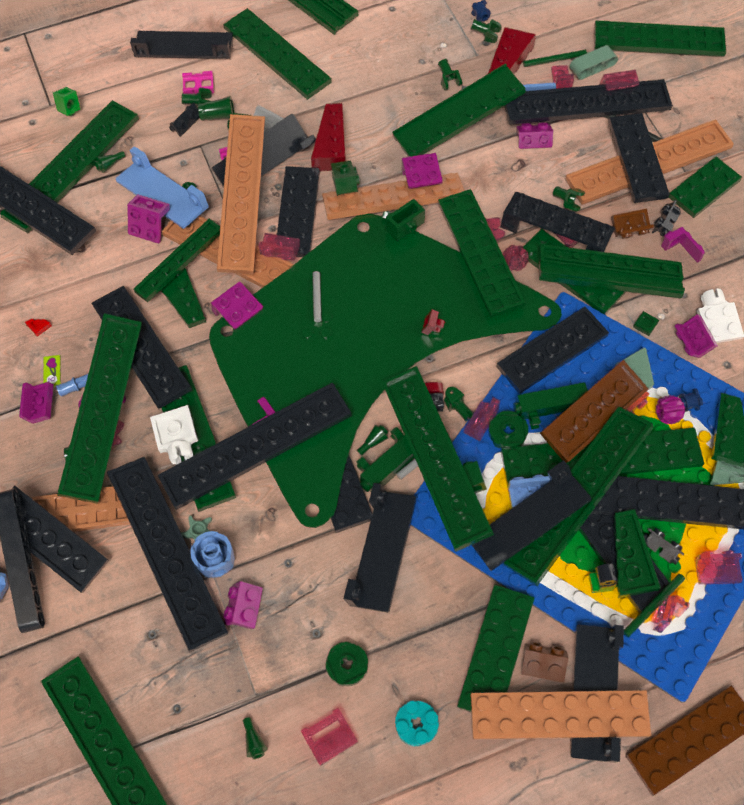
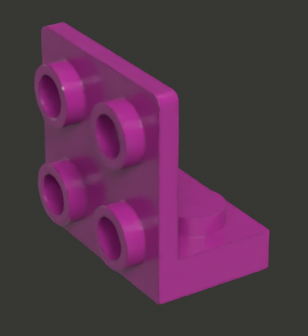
(421, 170)
(145, 217)
(236, 305)

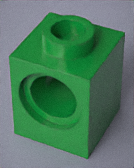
(66, 101)

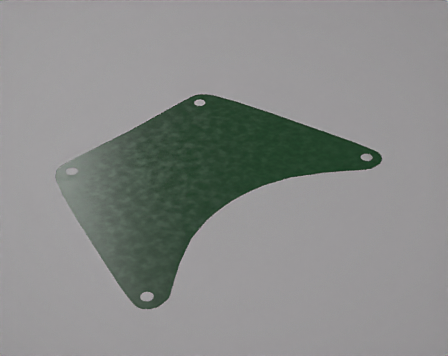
(378, 309)

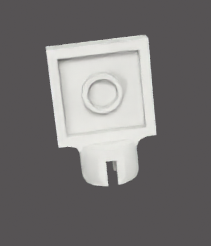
(720, 316)
(175, 433)

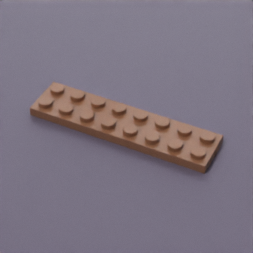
(388, 197)
(85, 515)
(560, 714)

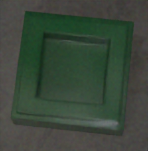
(646, 323)

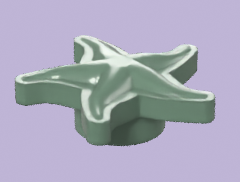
(196, 528)

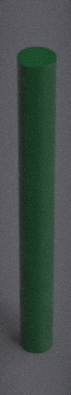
(559, 57)
(653, 605)

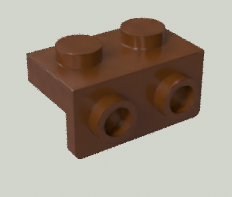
(631, 223)
(544, 662)

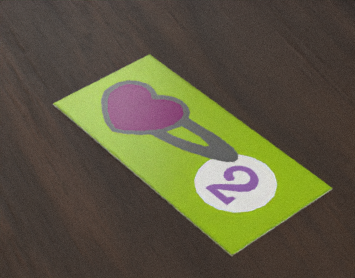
(51, 369)

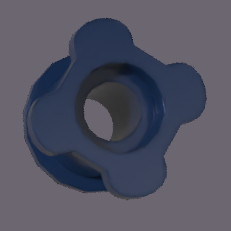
(480, 11)
(691, 400)

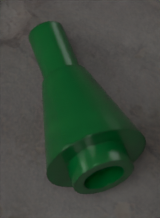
(103, 163)
(376, 436)
(254, 744)

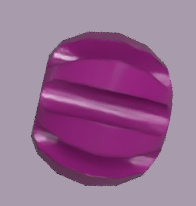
(670, 409)

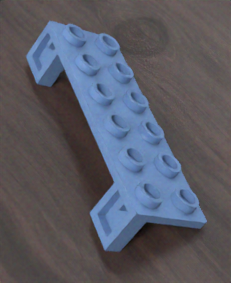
(149, 182)

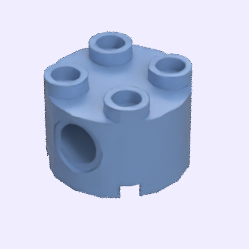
(212, 554)

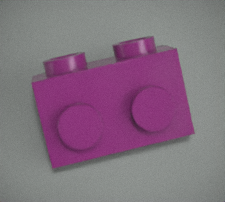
(535, 136)
(696, 337)
(36, 402)
(243, 605)

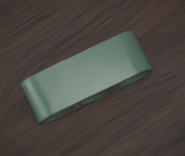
(593, 62)

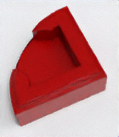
(38, 326)

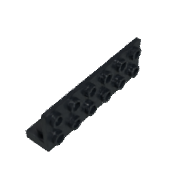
(182, 44)
(278, 145)
(556, 220)
(533, 517)
(382, 551)
(597, 670)

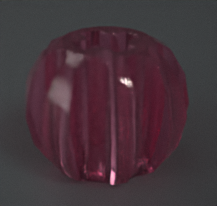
(516, 257)

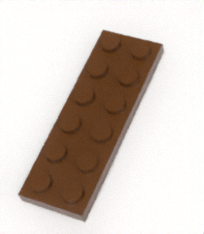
(591, 411)
(689, 741)

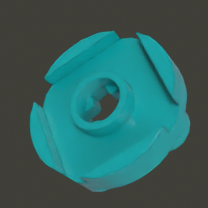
(428, 718)

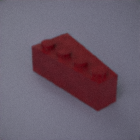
(513, 49)
(330, 138)

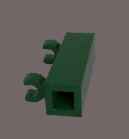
(547, 402)
(386, 465)

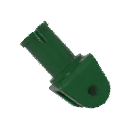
(487, 29)
(448, 74)
(198, 98)
(568, 196)
(456, 402)

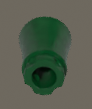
(216, 109)

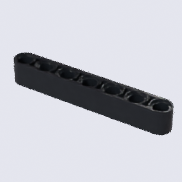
(19, 563)

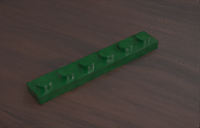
(177, 260)

